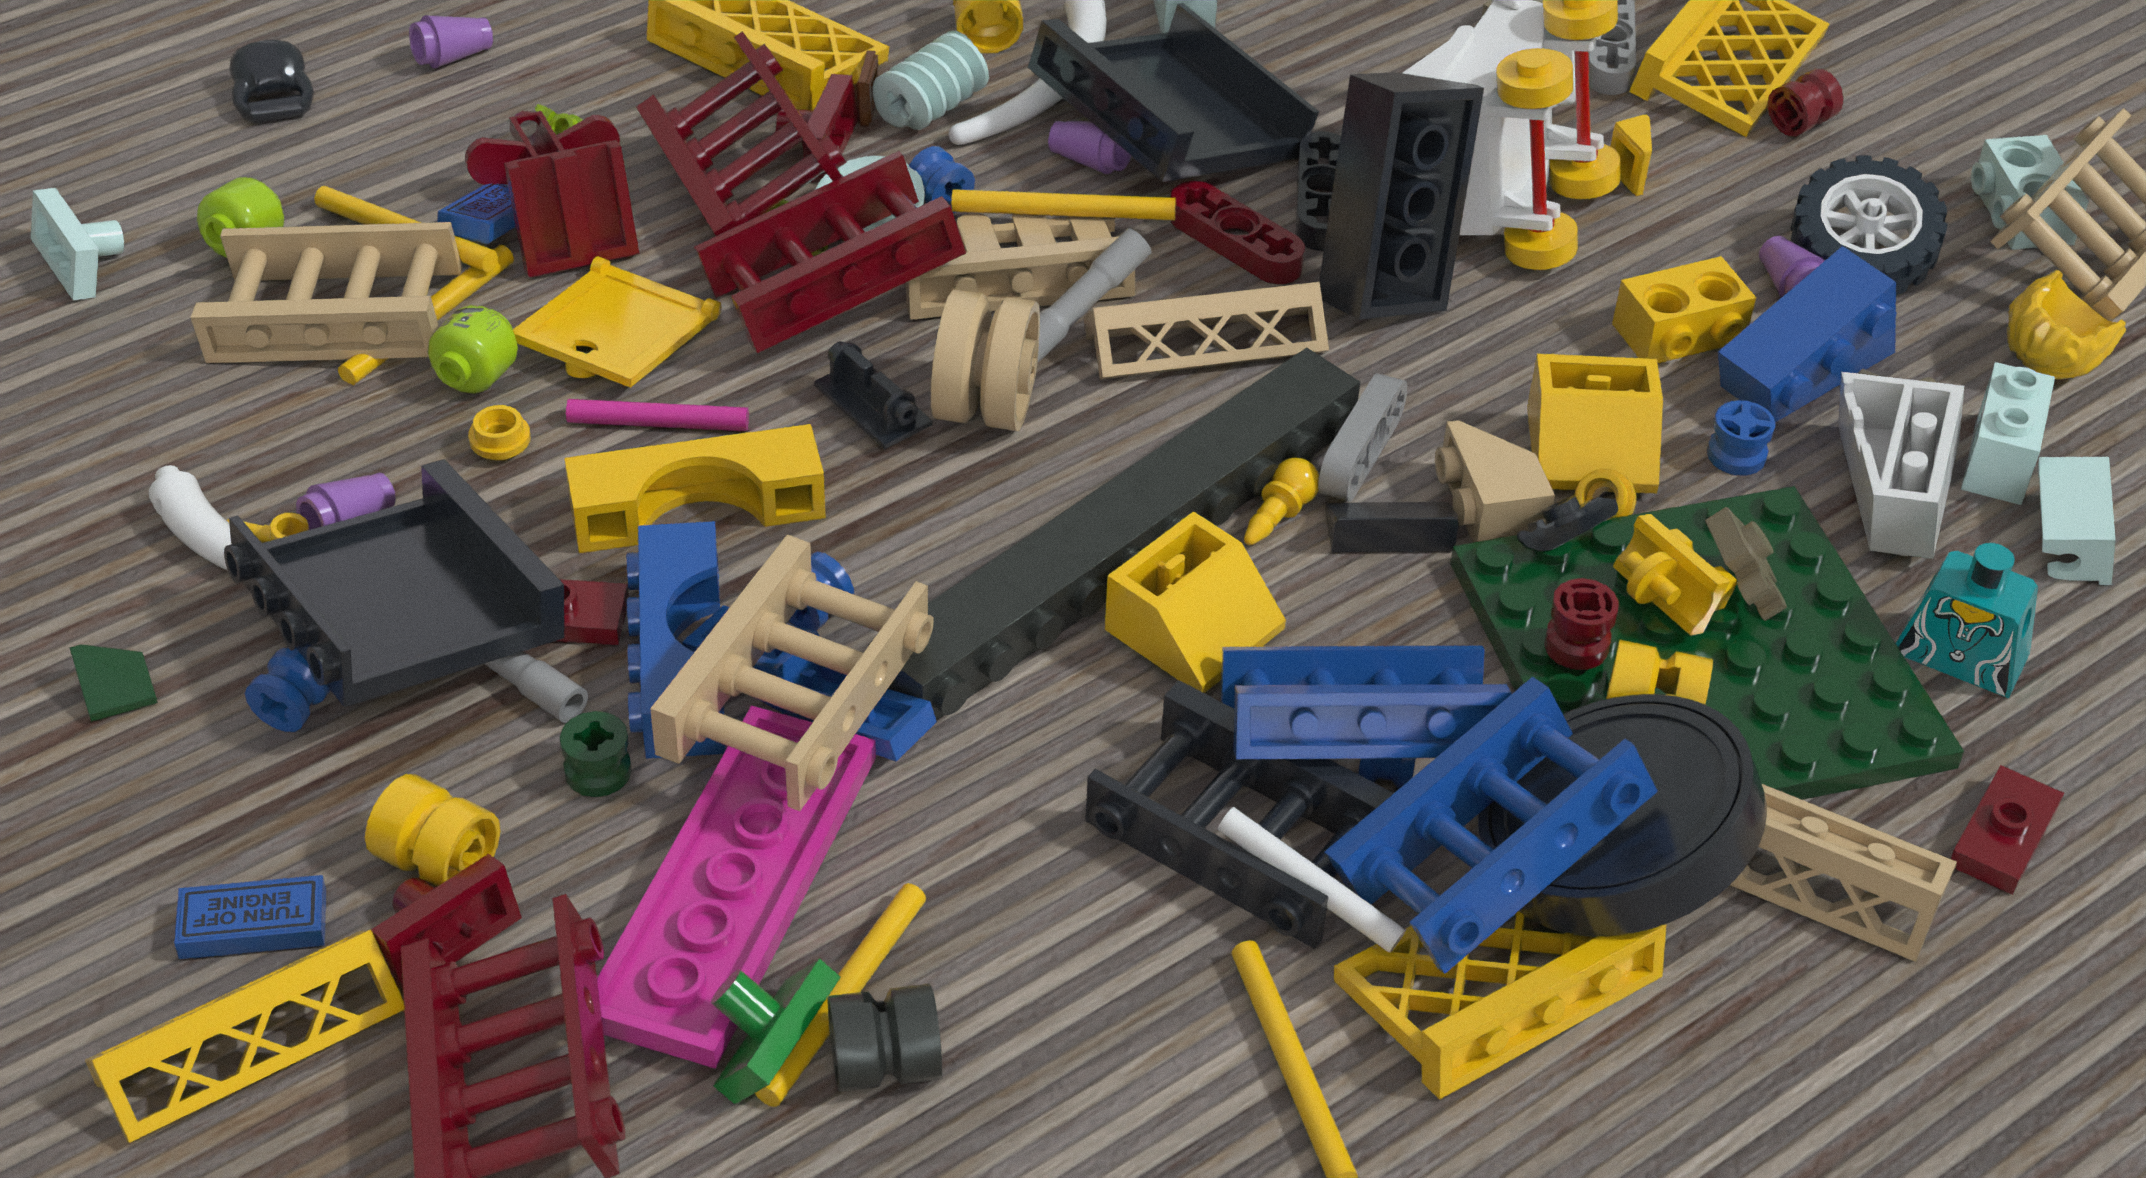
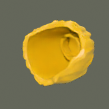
(2058, 330)

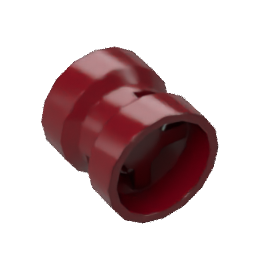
(1805, 102)
(1581, 624)

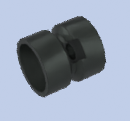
(885, 1037)

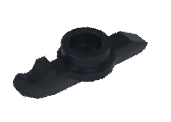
(1565, 521)

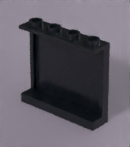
(1176, 98)
(402, 590)

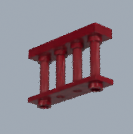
(694, 157)
(841, 276)
(441, 1045)

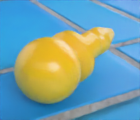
(1291, 487)

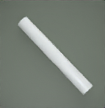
(1340, 900)

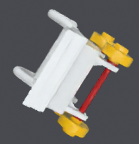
(1528, 63)

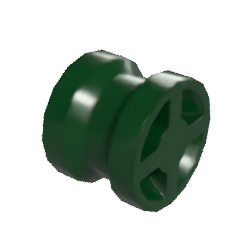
(595, 753)

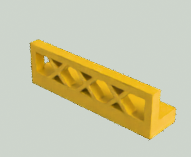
(234, 1008)

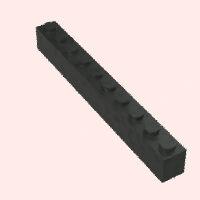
(1064, 566)

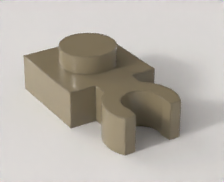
(1745, 553)

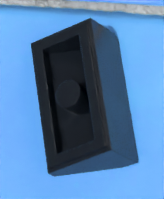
(1391, 526)

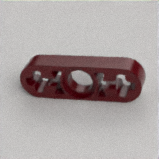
(1265, 252)

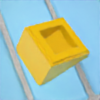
(1633, 143)

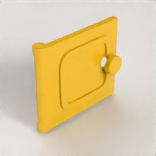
(619, 315)

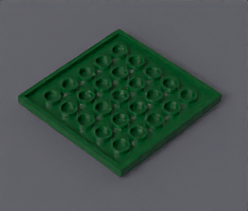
(1808, 689)

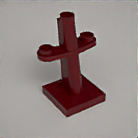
(563, 191)

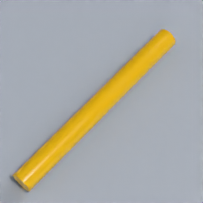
(1063, 204)
(368, 213)
(443, 302)
(853, 979)
(1293, 1062)

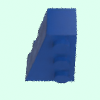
(1822, 327)

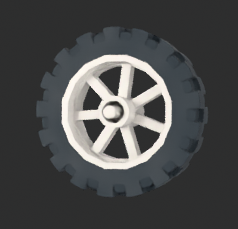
(1869, 191)

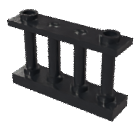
(1303, 788)

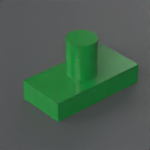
(770, 1024)

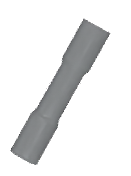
(1104, 274)
(542, 685)

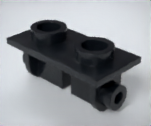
(870, 397)

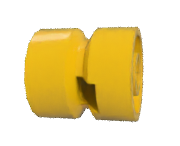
(989, 23)
(1641, 670)
(429, 830)

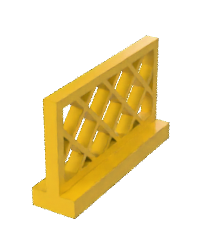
(1699, 29)
(706, 32)
(1512, 1020)

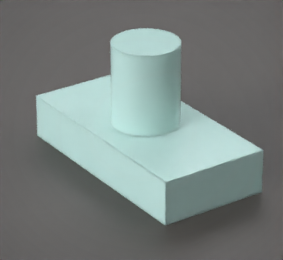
(71, 246)

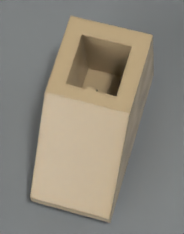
(1492, 482)

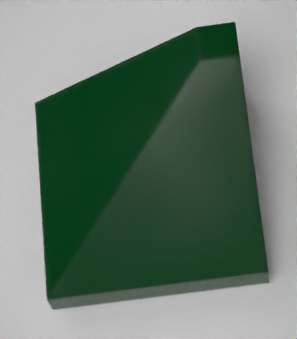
(112, 680)

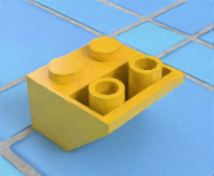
(1596, 417)
(1189, 600)

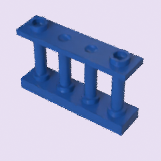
(1354, 700)
(1461, 784)

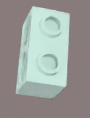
(2019, 167)
(2008, 433)

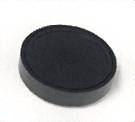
(1676, 845)

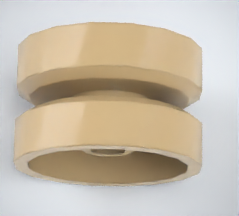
(985, 360)

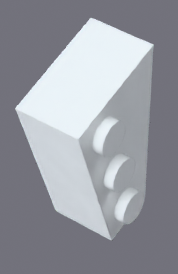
(1900, 457)

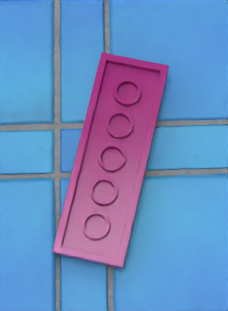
(723, 897)

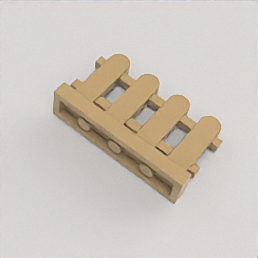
(1032, 271)

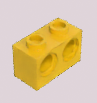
(1683, 310)

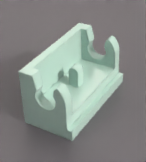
(2078, 516)

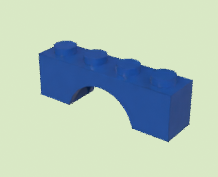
(676, 588)

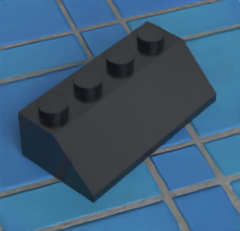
(1398, 194)

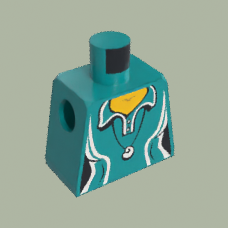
(1974, 620)

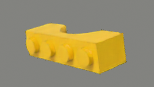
(763, 472)

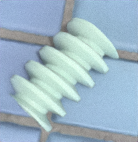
(930, 81)

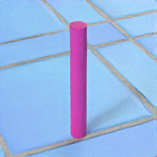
(657, 415)

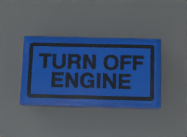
(481, 214)
(250, 917)

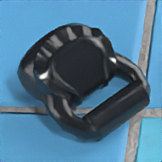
(270, 69)

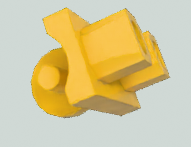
(1672, 575)

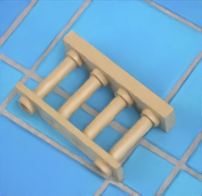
(2124, 268)
(327, 327)
(758, 625)

